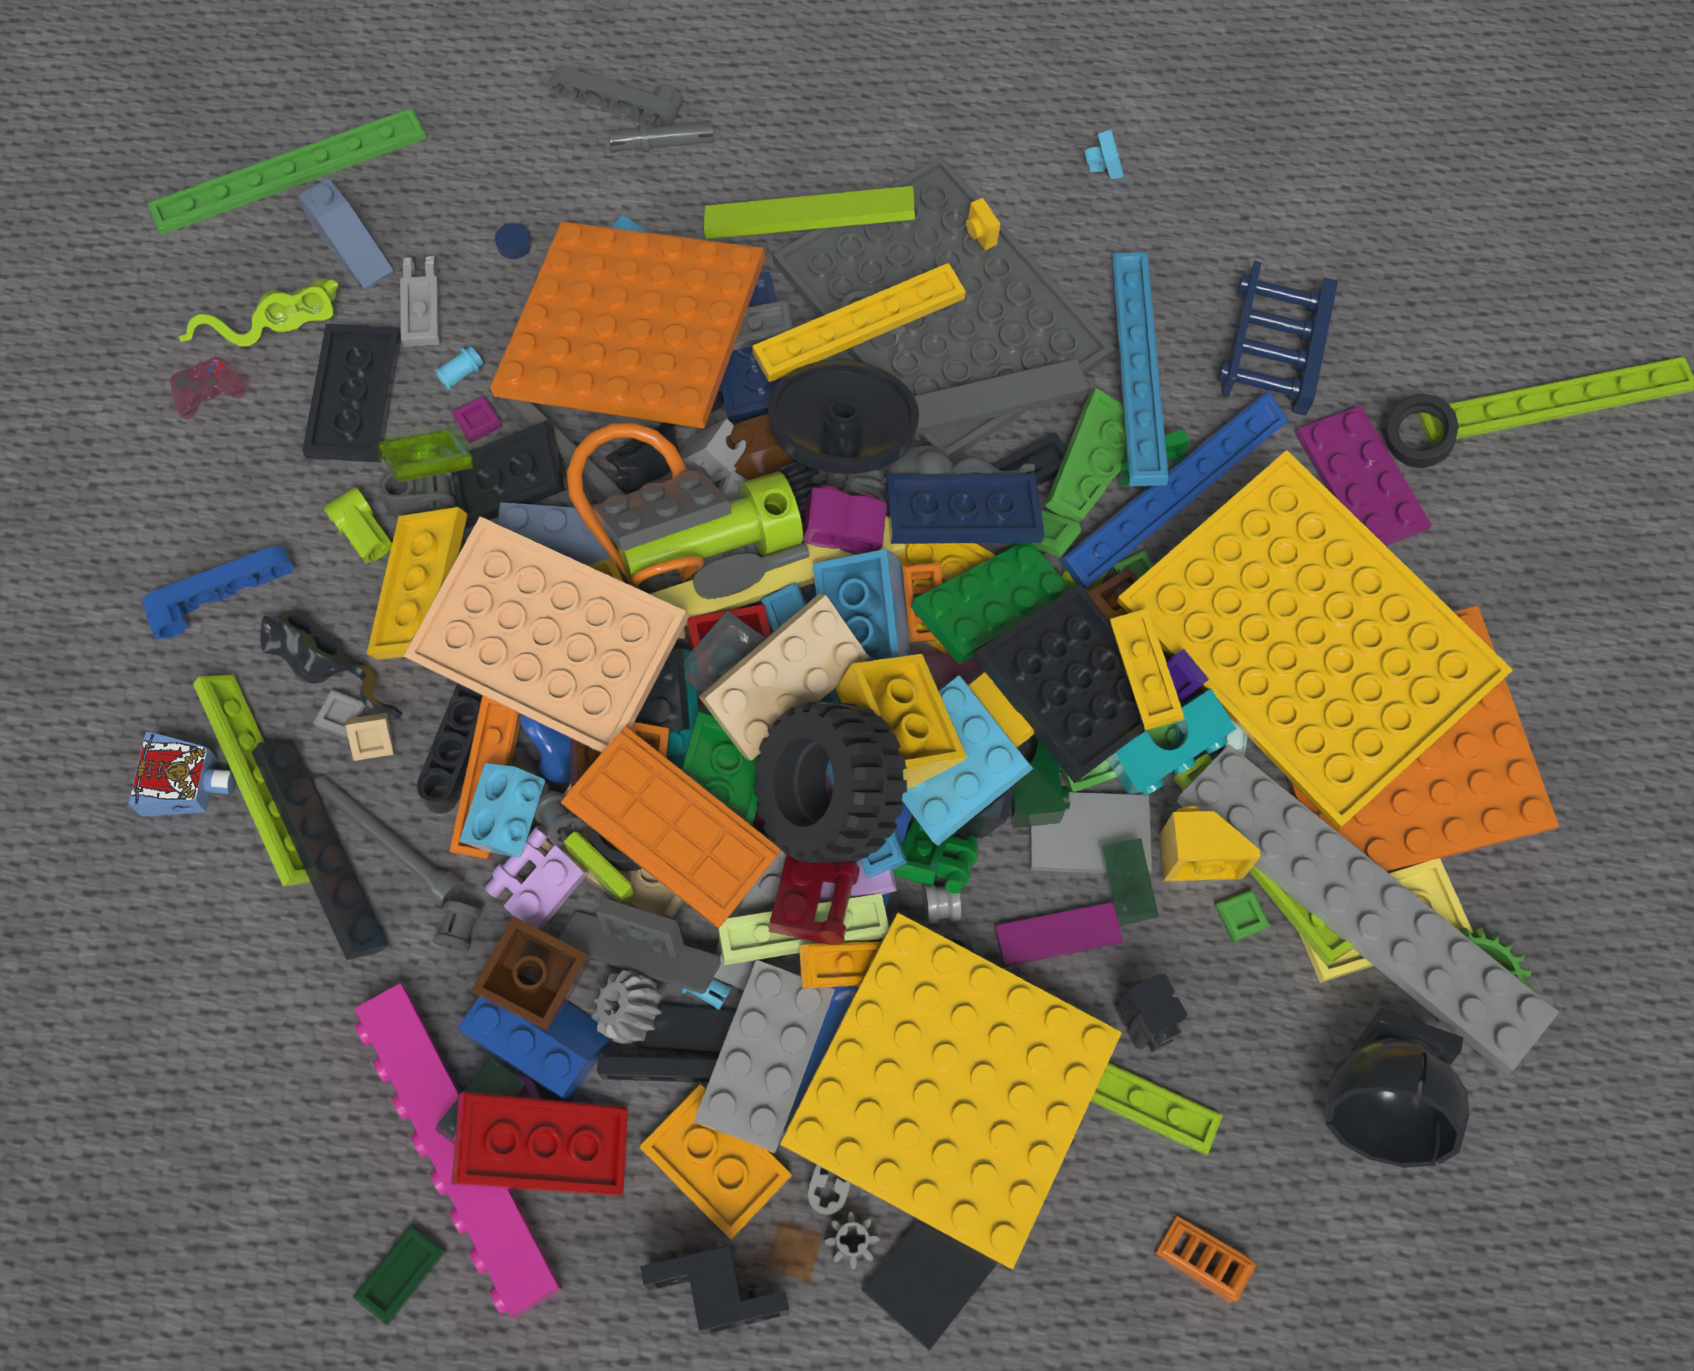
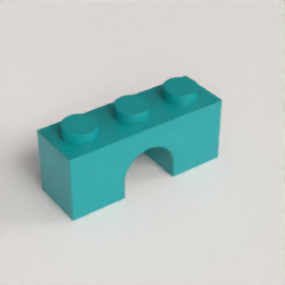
(1143, 763)

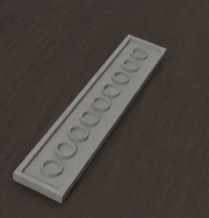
(1375, 912)

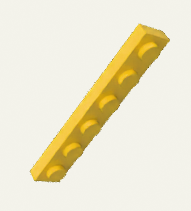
(858, 322)

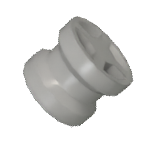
(941, 904)

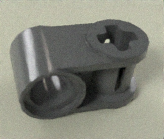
(419, 493)

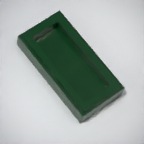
(399, 1274)

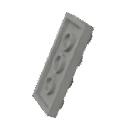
(764, 1057)

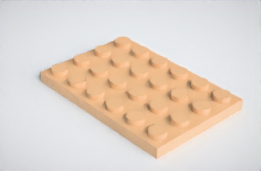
(546, 635)

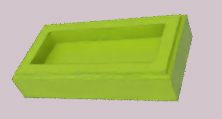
(599, 868)

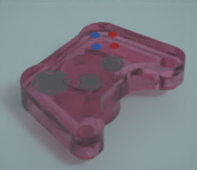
(204, 384)

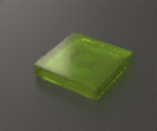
(424, 455)

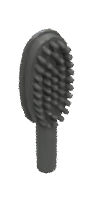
(742, 571)

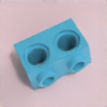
(502, 810)

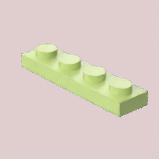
(749, 935)

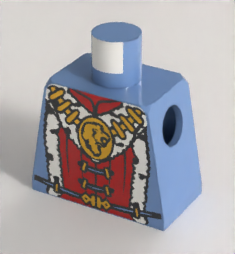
(176, 777)

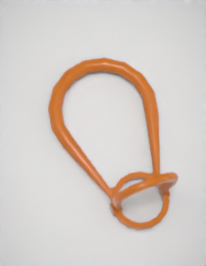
(687, 565)

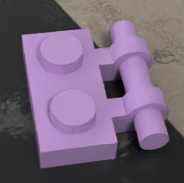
(545, 887)

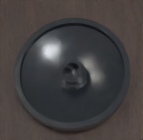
(843, 416)

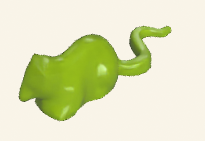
(277, 311)

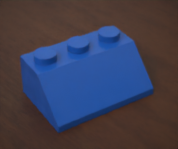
(551, 1058)

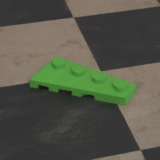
(1091, 457)

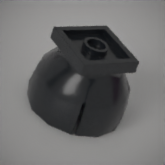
(1399, 1094)

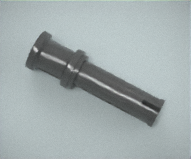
(549, 809)

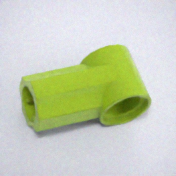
(356, 522)

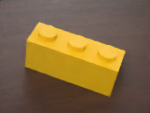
(911, 705)

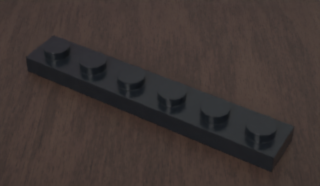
(319, 849)

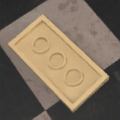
(787, 669)

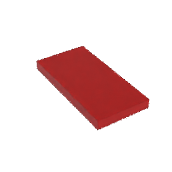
(539, 1145)

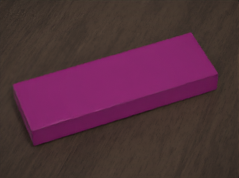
(1058, 934)

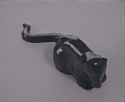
(642, 463)
(316, 655)

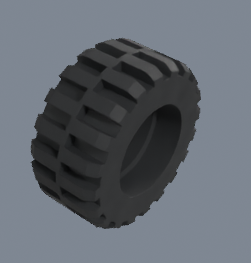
(865, 782)

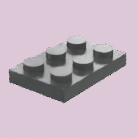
(661, 509)

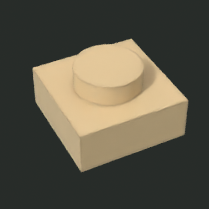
(369, 736)

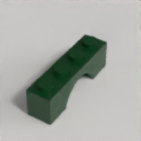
(1039, 794)

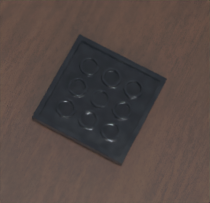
(1067, 681)

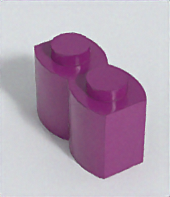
(844, 521)

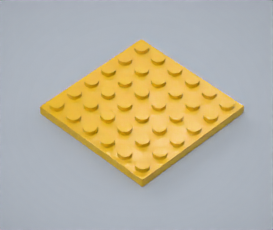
(952, 1090)

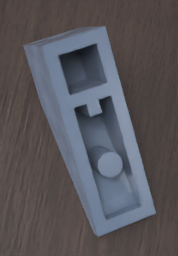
(344, 233)

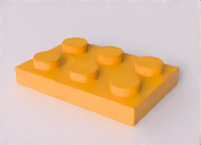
(715, 1171)

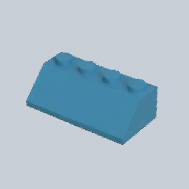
(869, 599)

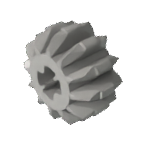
(627, 1007)

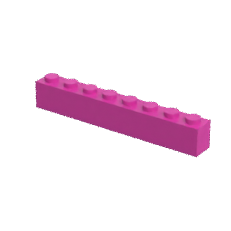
(425, 1094)

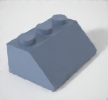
(555, 528)

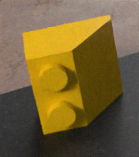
(1204, 847)

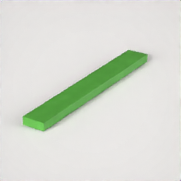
(286, 171)

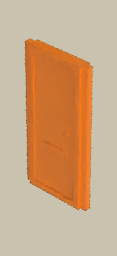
(671, 827)

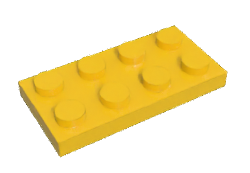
(417, 566)

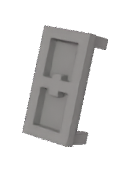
(710, 453)

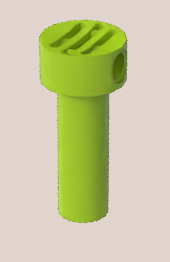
(746, 525)

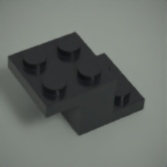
(714, 1287)

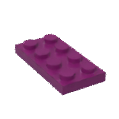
(1363, 475)

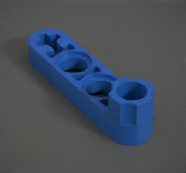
(168, 604)

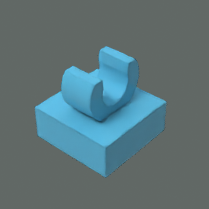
(1105, 156)

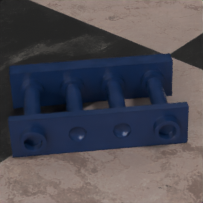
(1312, 331)

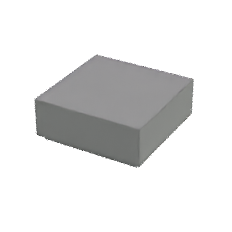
(335, 712)

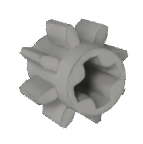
(860, 1232)

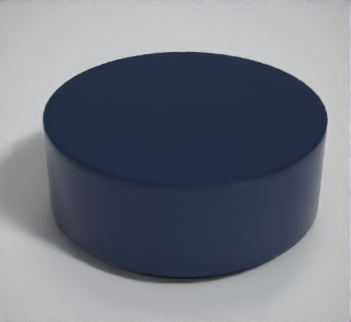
(513, 241)

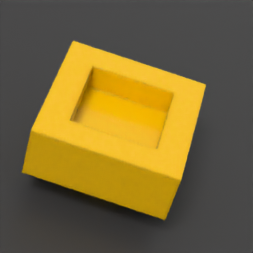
(983, 224)

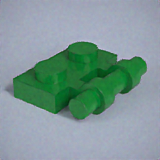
(928, 860)

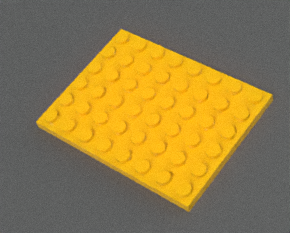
(1316, 638)

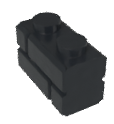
(1152, 1013)

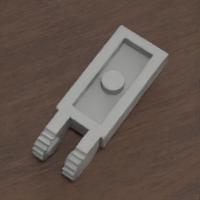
(419, 305)

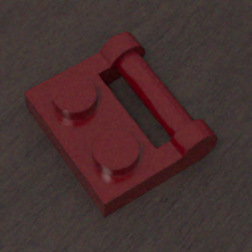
(800, 895)

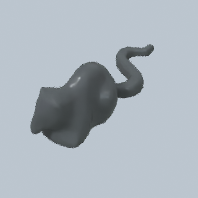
(933, 460)

